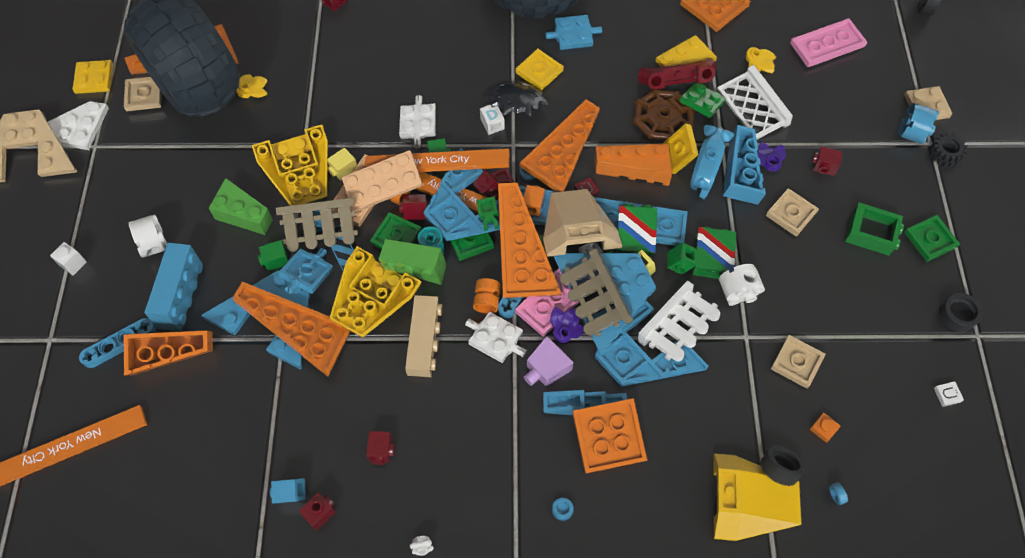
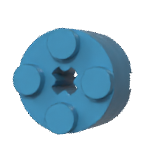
(918, 123)

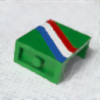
(637, 229)
(714, 252)

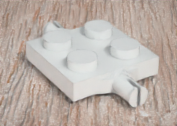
(418, 121)
(495, 337)

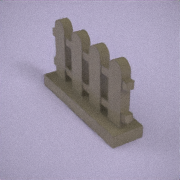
(309, 227)
(602, 301)

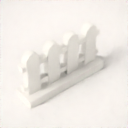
(675, 308)

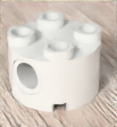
(148, 235)
(741, 284)

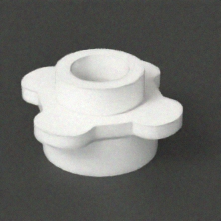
(421, 545)

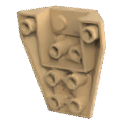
(577, 219)

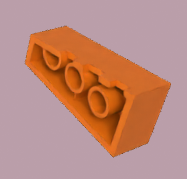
(643, 162)
(156, 350)

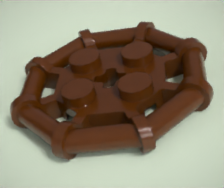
(654, 116)

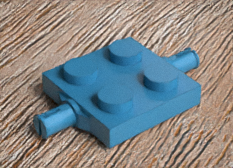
(573, 32)
(305, 271)

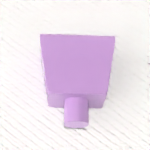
(547, 364)

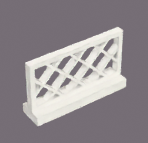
(768, 98)

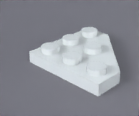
(79, 125)

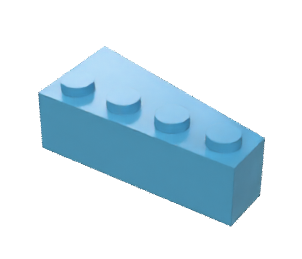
(743, 172)

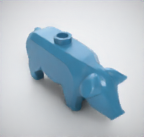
(709, 158)

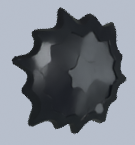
(516, 97)

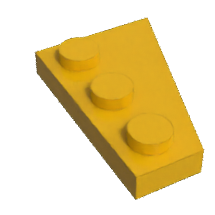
(687, 52)

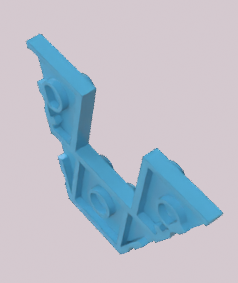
(450, 213)
(630, 278)
(232, 316)
(631, 365)

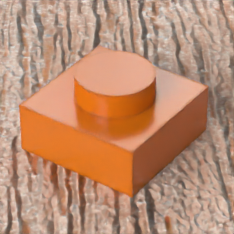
(825, 427)

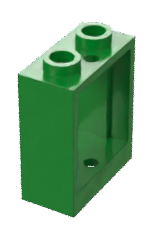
(869, 241)

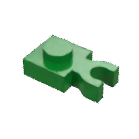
(487, 211)

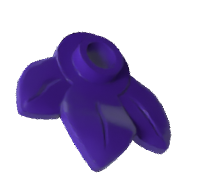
(768, 155)
(568, 322)

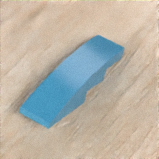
(567, 401)

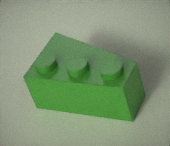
(240, 209)
(414, 259)

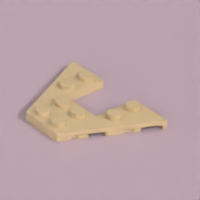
(32, 129)

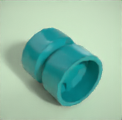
(431, 237)

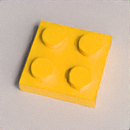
(539, 69)
(92, 76)
(681, 148)

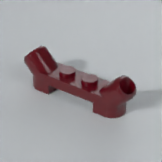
(675, 74)

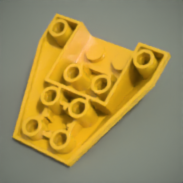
(297, 165)
(369, 293)
(751, 501)

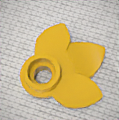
(760, 59)
(251, 86)

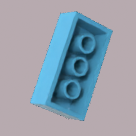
(174, 287)

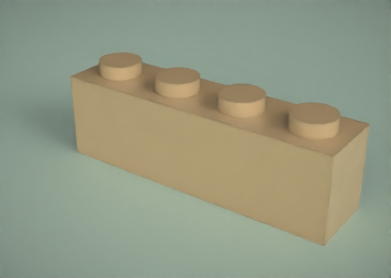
(423, 336)

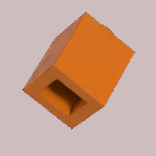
(534, 199)

